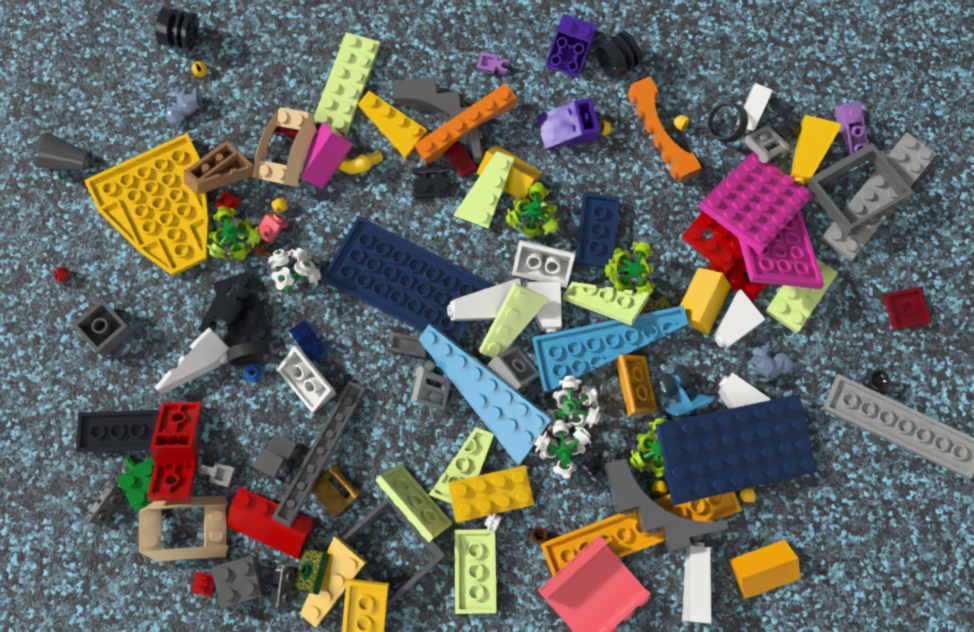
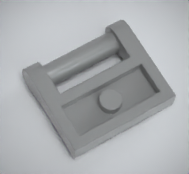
(764, 138)
(428, 394)

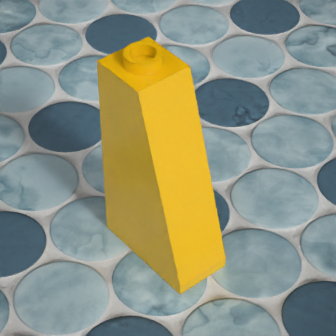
(811, 146)

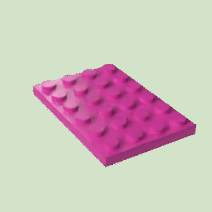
(756, 202)
(786, 260)

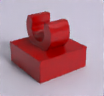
(228, 201)
(203, 584)

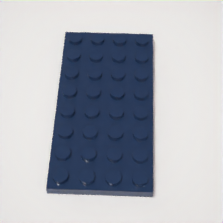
(400, 278)
(735, 449)

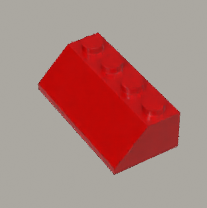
(253, 517)

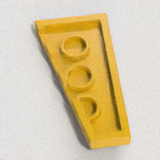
(392, 123)

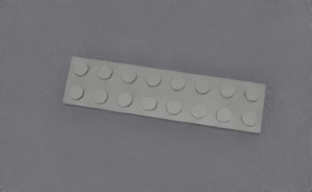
(909, 161)
(901, 426)

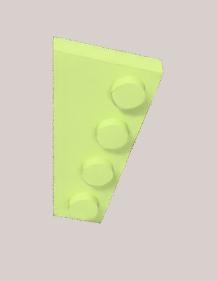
(465, 464)

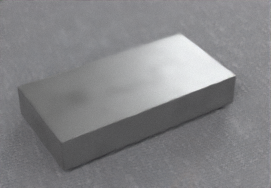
(406, 345)

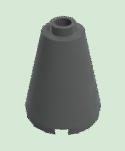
(59, 154)

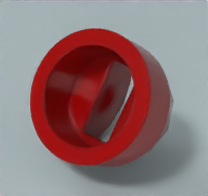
(61, 274)

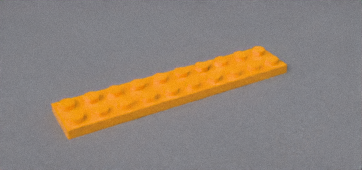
(625, 533)

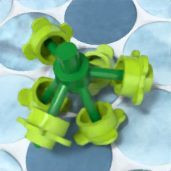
(534, 209)
(229, 232)
(638, 268)
(648, 443)

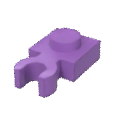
(489, 63)

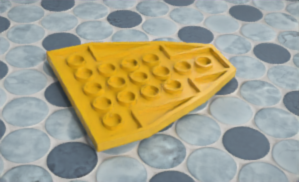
(155, 207)

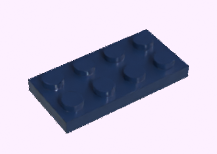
(596, 230)

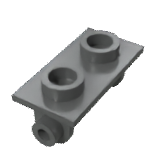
(101, 511)
(284, 577)

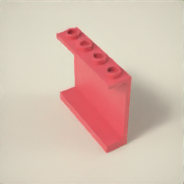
(594, 590)

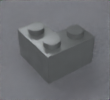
(277, 457)

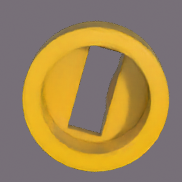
(201, 73)
(681, 122)
(605, 127)
(280, 205)
(659, 488)
(747, 495)

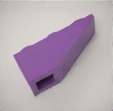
(852, 125)

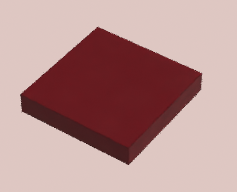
(906, 309)

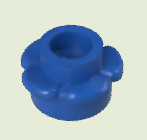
(256, 376)

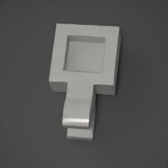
(219, 475)

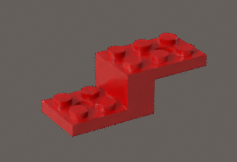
(722, 252)
(175, 451)

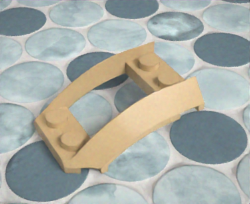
(288, 173)
(214, 529)

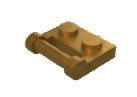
(330, 496)

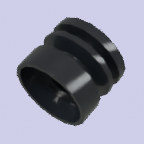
(177, 28)
(618, 54)

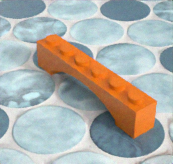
(437, 142)
(681, 163)

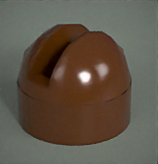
(540, 532)

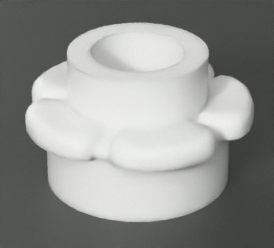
(493, 522)

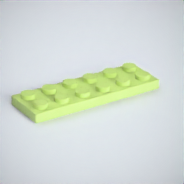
(347, 82)

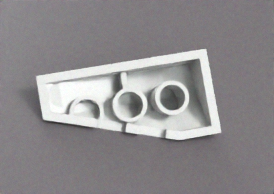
(206, 354)

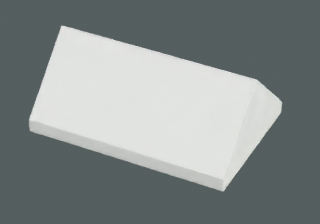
(543, 263)
(305, 379)

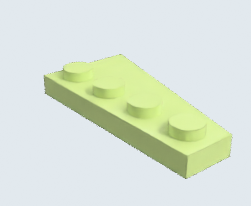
(485, 194)
(611, 303)
(512, 318)

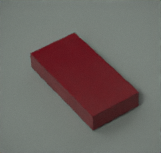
(460, 160)

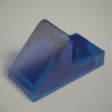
(307, 340)

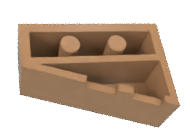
(217, 169)

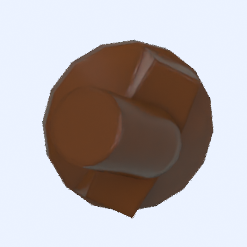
(261, 248)

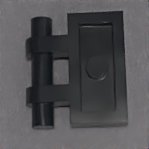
(432, 187)

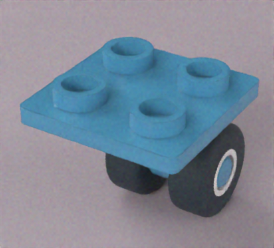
(677, 384)

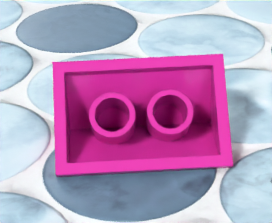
(324, 155)

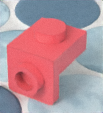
(271, 227)

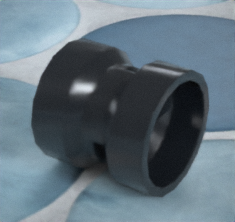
(788, 130)
(879, 378)
(591, 472)

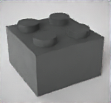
(102, 328)
(238, 582)

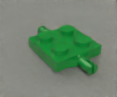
(136, 482)

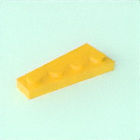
(342, 565)

